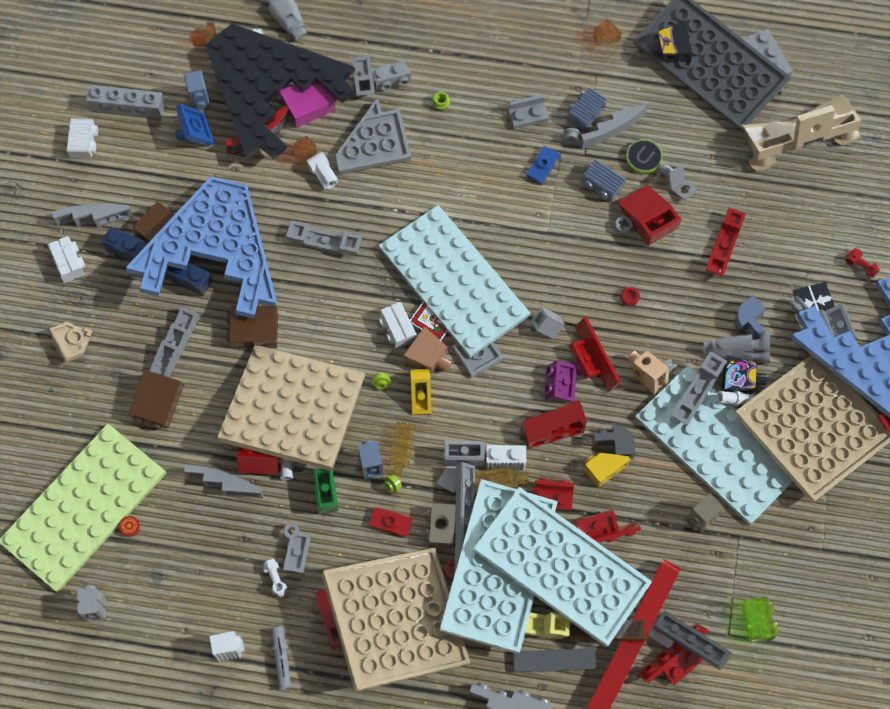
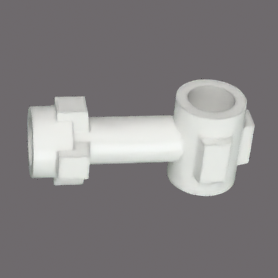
(279, 588)

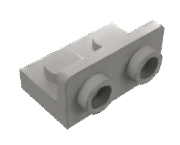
(391, 75)
(527, 111)

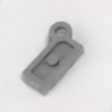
(297, 550)

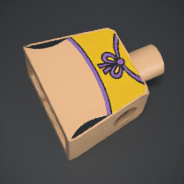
(649, 371)

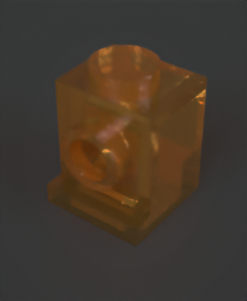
(302, 148)

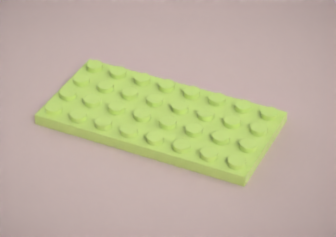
(82, 507)

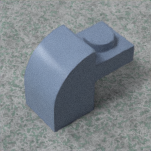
(748, 315)

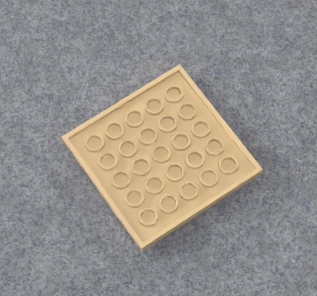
(292, 407)
(814, 427)
(392, 619)

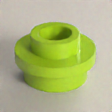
(440, 96)
(381, 381)
(392, 484)

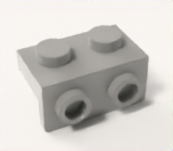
(838, 321)

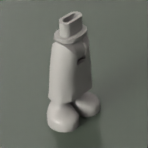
(287, 16)
(741, 347)

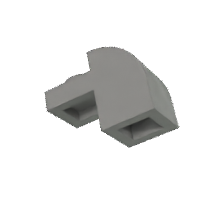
(363, 75)

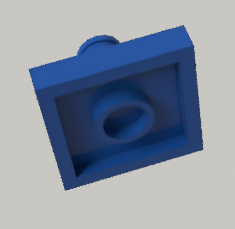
(193, 126)

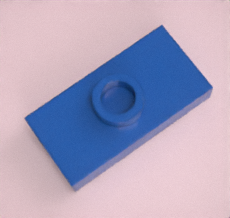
(543, 165)

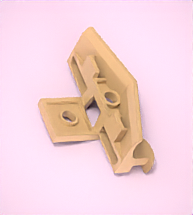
(828, 120)

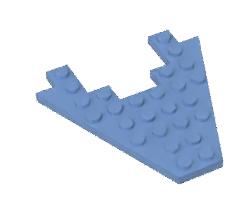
(215, 226)
(861, 367)

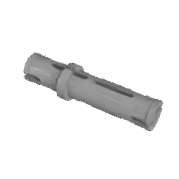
(278, 634)

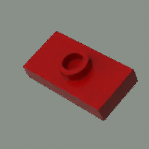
(390, 522)

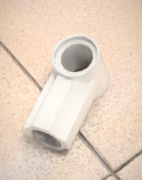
(320, 167)

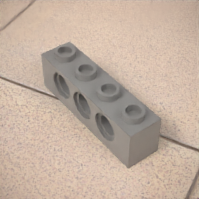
(125, 101)

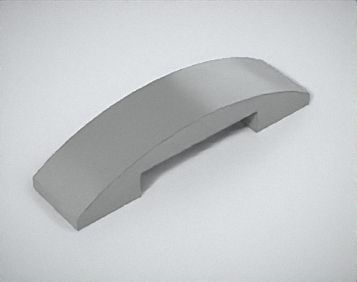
(323, 240)
(698, 388)

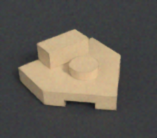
(70, 340)

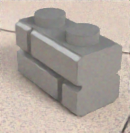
(465, 452)
(91, 604)

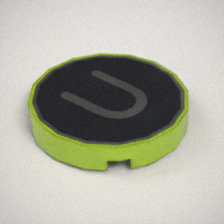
(644, 156)

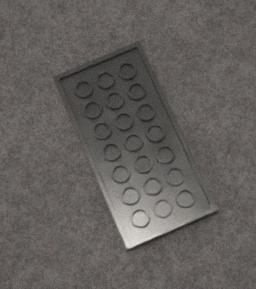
(722, 66)

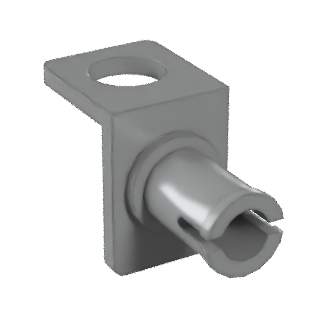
(677, 180)

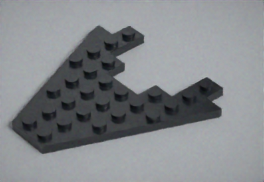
(255, 69)

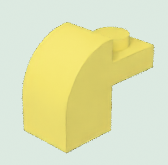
(548, 626)

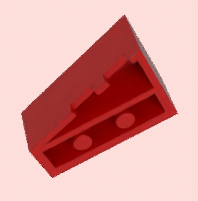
(554, 425)

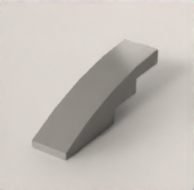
(618, 123)
(100, 213)
(175, 342)
(230, 484)

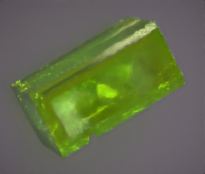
(759, 619)

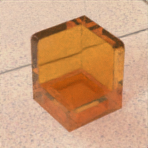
(607, 32)
(203, 36)

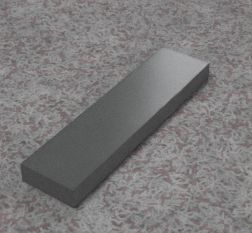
(692, 640)
(554, 660)

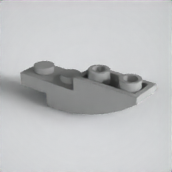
(500, 699)

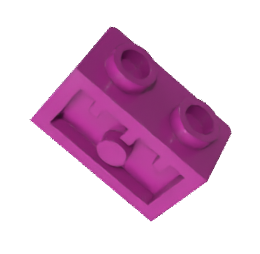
(560, 381)

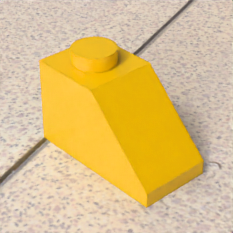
(421, 391)
(604, 467)

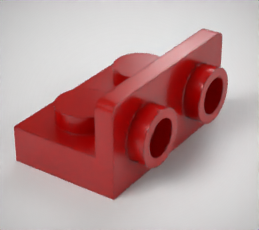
(558, 491)

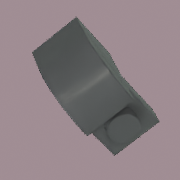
(619, 438)

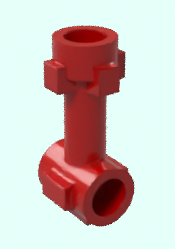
(854, 257)

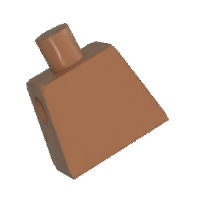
(427, 352)

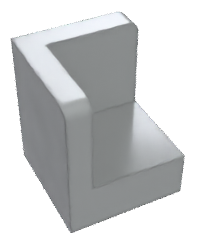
(547, 322)

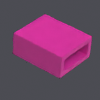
(307, 105)

